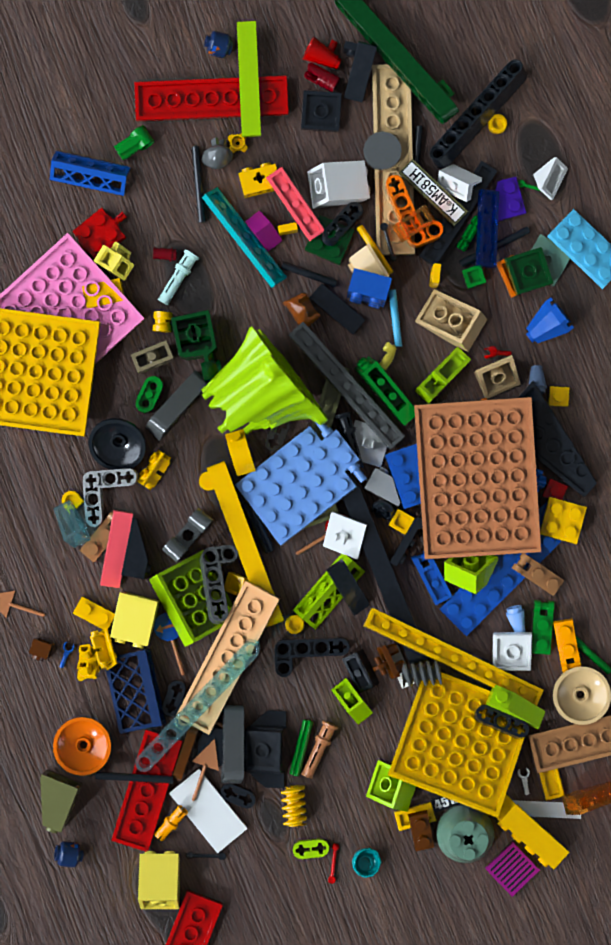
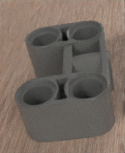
(197, 523)

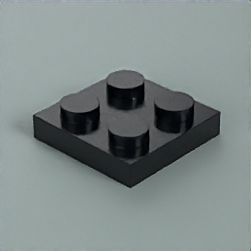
(321, 111)

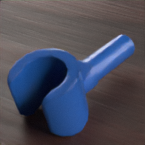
(66, 654)

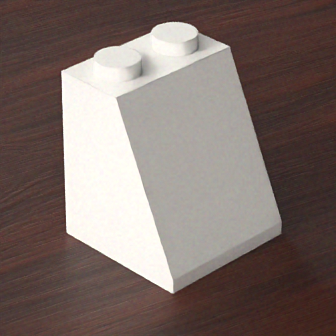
(338, 183)

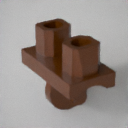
(387, 662)

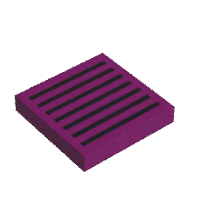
(512, 869)

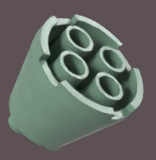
(464, 821)

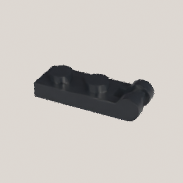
(408, 540)

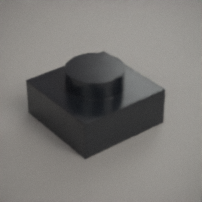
(350, 49)

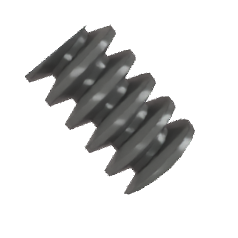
(421, 674)

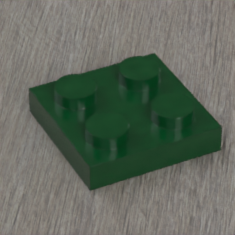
(330, 253)
(528, 271)

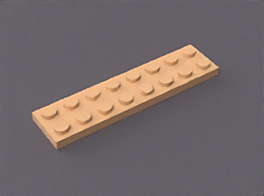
(244, 622)

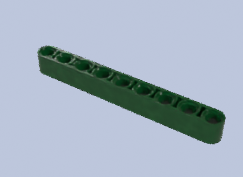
(399, 59)

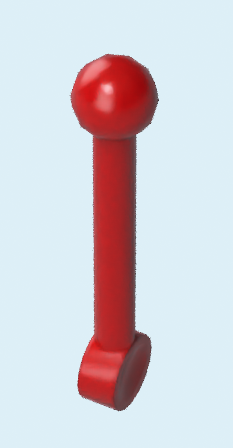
(331, 879)

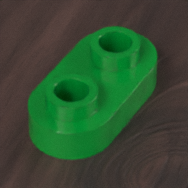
(147, 393)

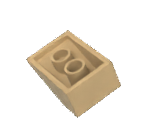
(451, 320)

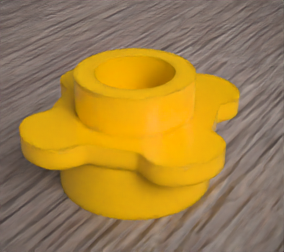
(237, 138)

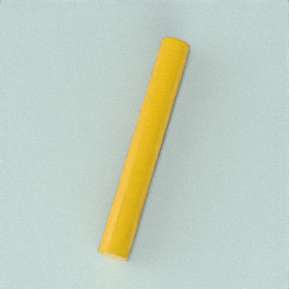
(368, 240)

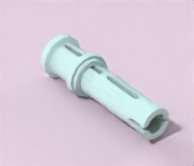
(182, 269)

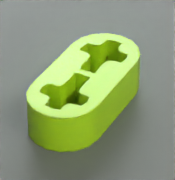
(309, 843)

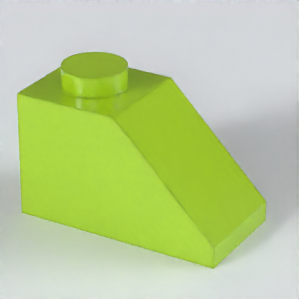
(352, 701)

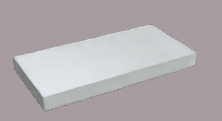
(209, 811)

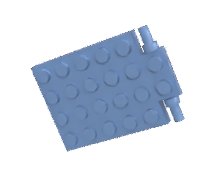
(301, 481)

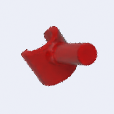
(494, 352)

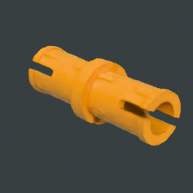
(171, 822)

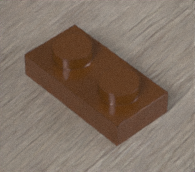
(421, 830)

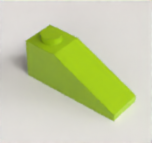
(515, 705)

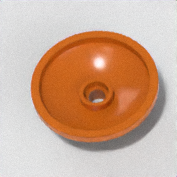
(71, 754)

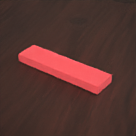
(295, 204)
(116, 548)

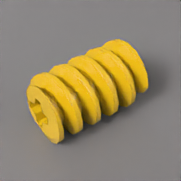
(294, 805)

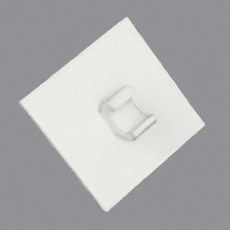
(369, 444)
(344, 535)

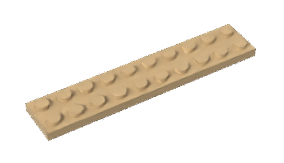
(392, 115)

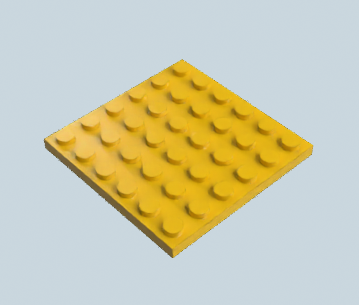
(46, 371)
(451, 751)

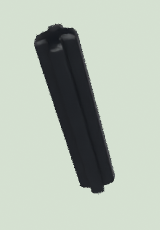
(257, 527)

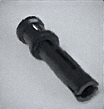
(347, 431)

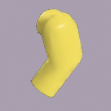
(389, 356)

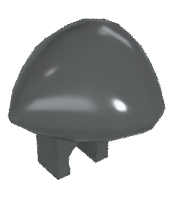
(218, 155)

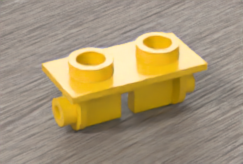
(157, 461)
(106, 656)

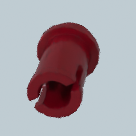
(165, 254)

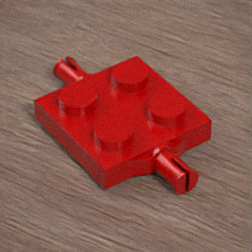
(99, 231)

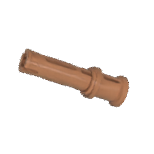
(322, 741)

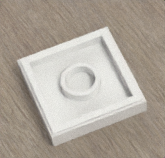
(512, 651)

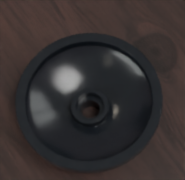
(117, 453)

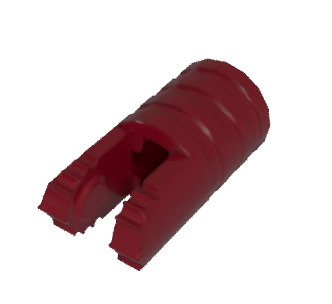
(321, 77)

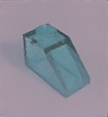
(71, 524)

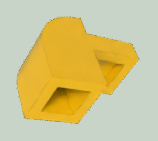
(240, 452)

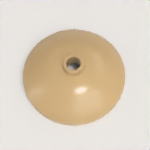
(595, 696)

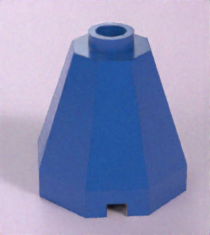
(548, 323)

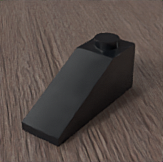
(136, 557)

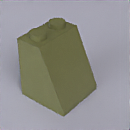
(57, 800)

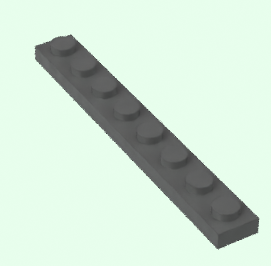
(346, 385)

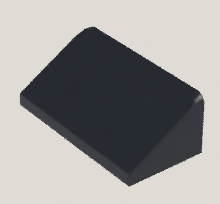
(361, 671)

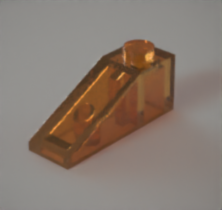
(587, 799)

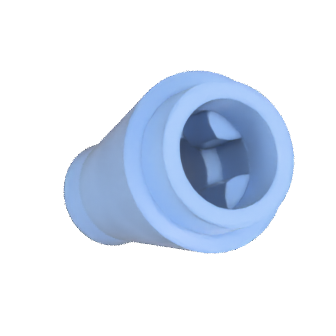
(516, 618)

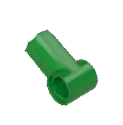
(138, 140)

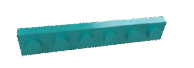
(244, 237)

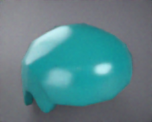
(366, 862)

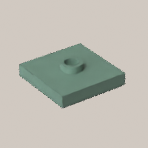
(554, 256)

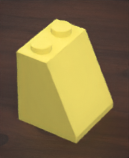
(134, 619)
(159, 880)

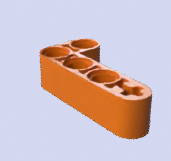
(402, 212)

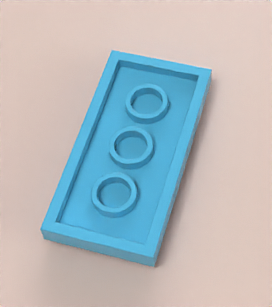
(584, 247)

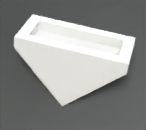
(550, 177)

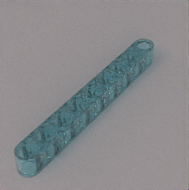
(193, 714)

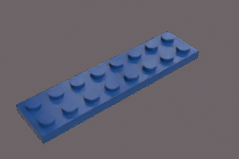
(469, 609)

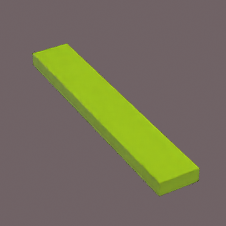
(249, 79)

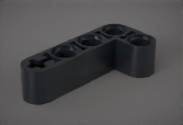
(311, 652)

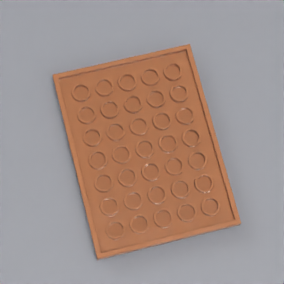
(477, 478)

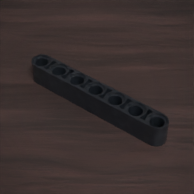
(480, 105)

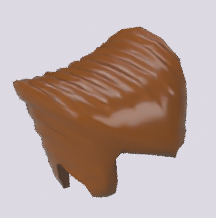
(302, 309)

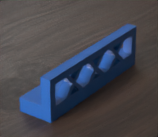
(89, 168)

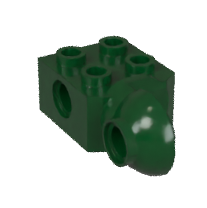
(197, 340)

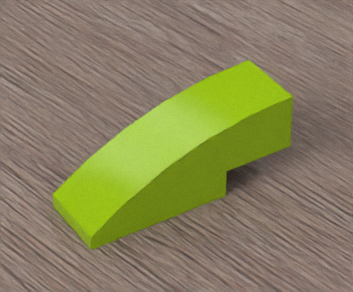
(442, 375)

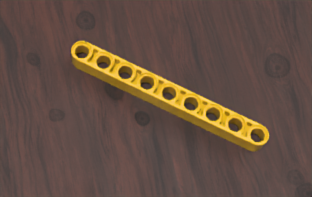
(241, 532)

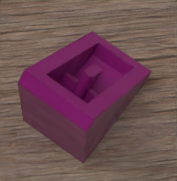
(263, 230)

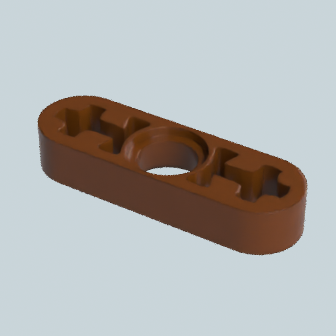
(185, 753)

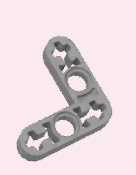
(102, 483)

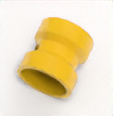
(162, 322)

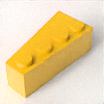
(531, 833)

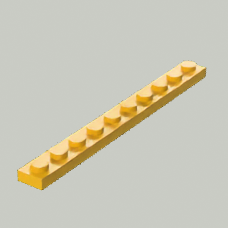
(450, 655)

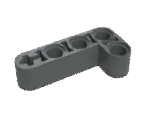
(176, 405)
(217, 585)
(233, 744)

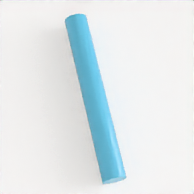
(395, 318)

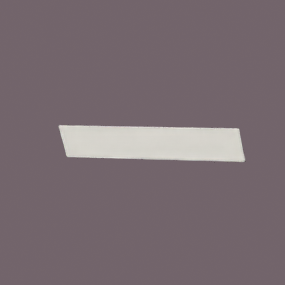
(545, 809)

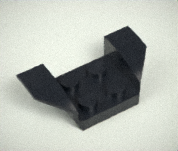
(264, 749)

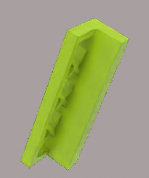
(320, 592)

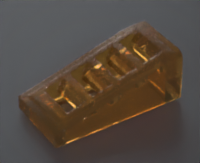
(427, 213)

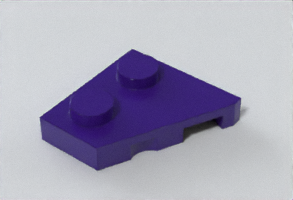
(510, 199)

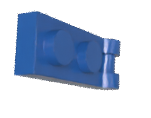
(432, 579)

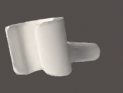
(525, 781)

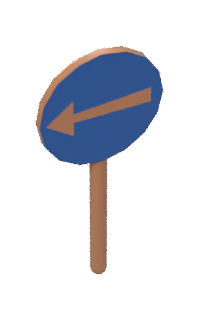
(165, 631)

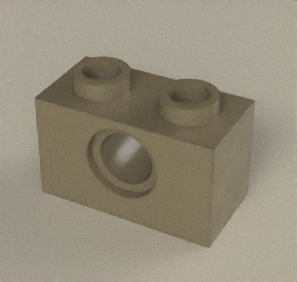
(152, 357)

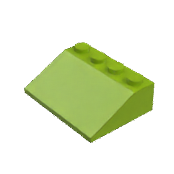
(184, 599)

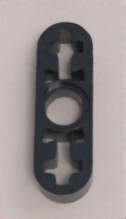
(342, 216)
(486, 721)

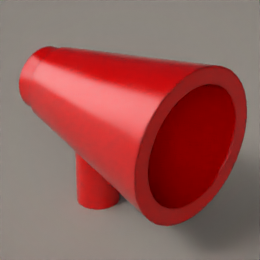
(321, 54)

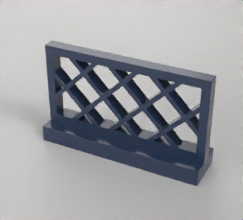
(151, 691)

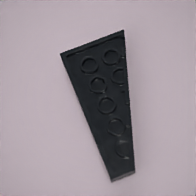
(555, 447)

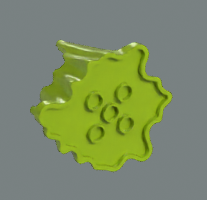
(260, 389)

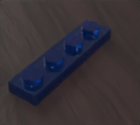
(487, 228)

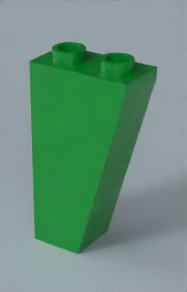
(385, 389)

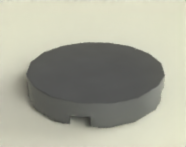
(382, 150)

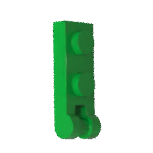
(542, 627)

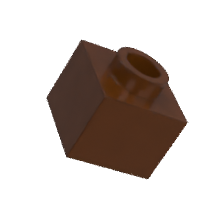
(40, 649)

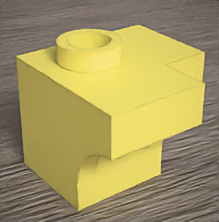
(115, 260)

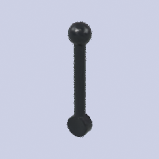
(384, 227)
(221, 855)

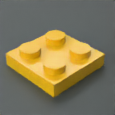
(562, 520)

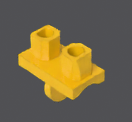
(87, 663)

